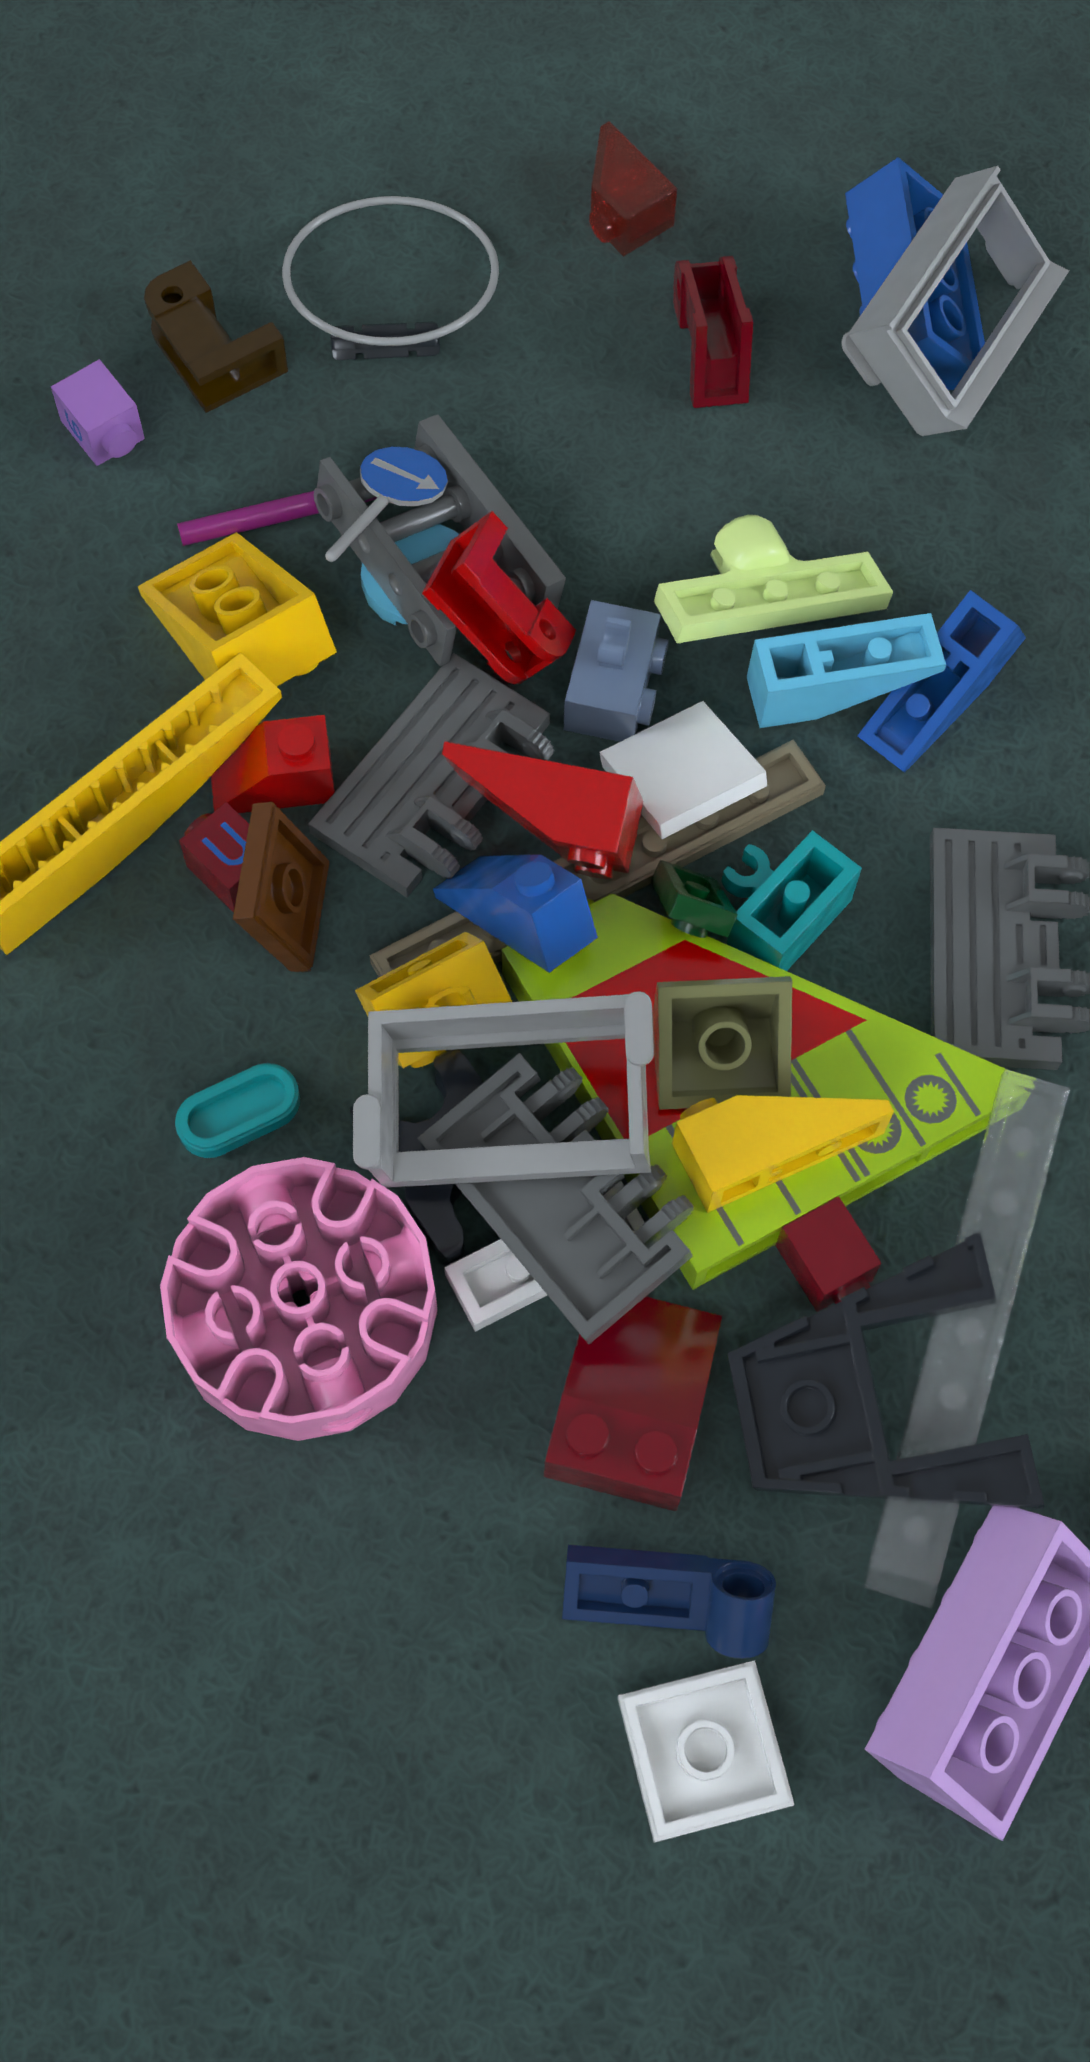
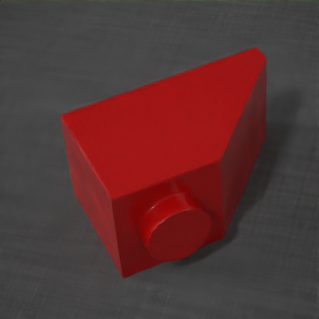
(278, 764)

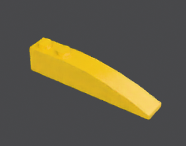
(125, 798)

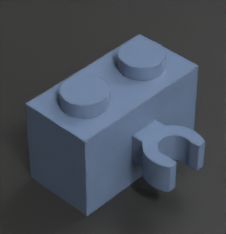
(613, 671)

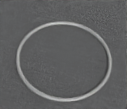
(390, 341)

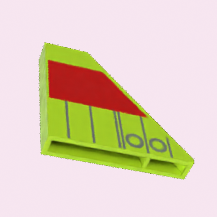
(836, 1052)

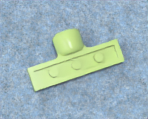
(767, 587)

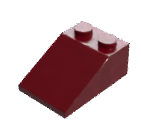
(635, 1404)

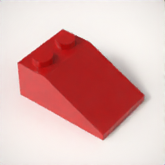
(572, 809)

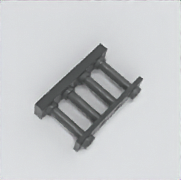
(465, 501)

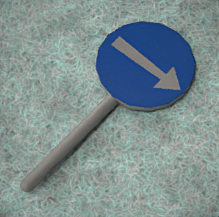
(394, 477)

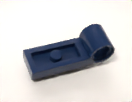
(673, 1591)

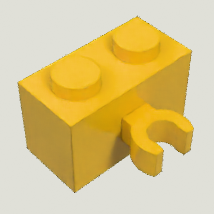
(445, 976)

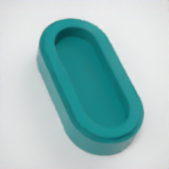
(237, 1110)

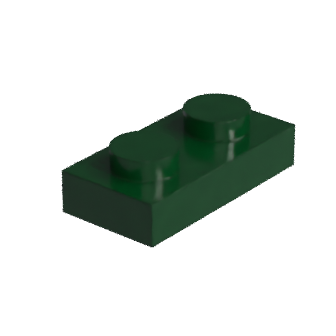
(693, 901)

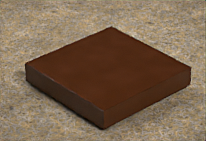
(281, 888)

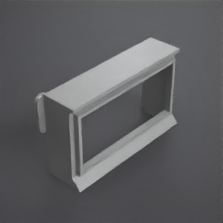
(880, 339)
(496, 1026)

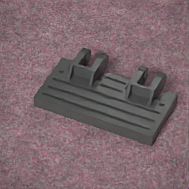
(410, 785)
(989, 953)
(565, 1226)

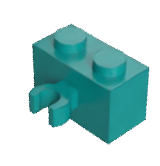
(792, 903)

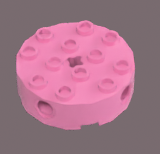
(235, 1311)

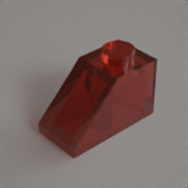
(628, 194)

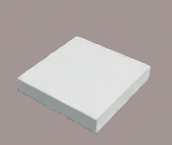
(685, 768)
(705, 1751)

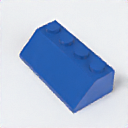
(882, 222)

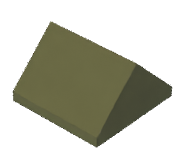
(722, 1039)

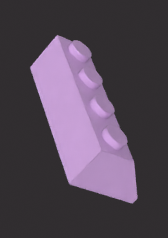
(993, 1671)

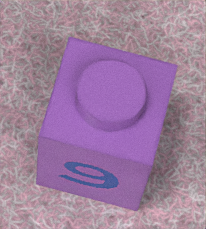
(98, 413)

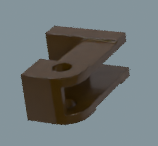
(199, 346)

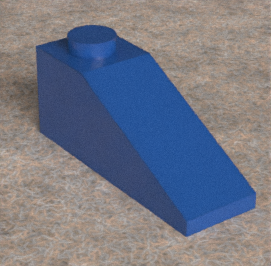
(975, 647)
(524, 904)

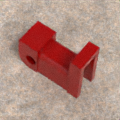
(493, 609)

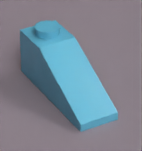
(839, 667)

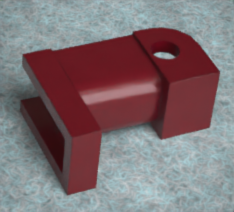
(720, 328)

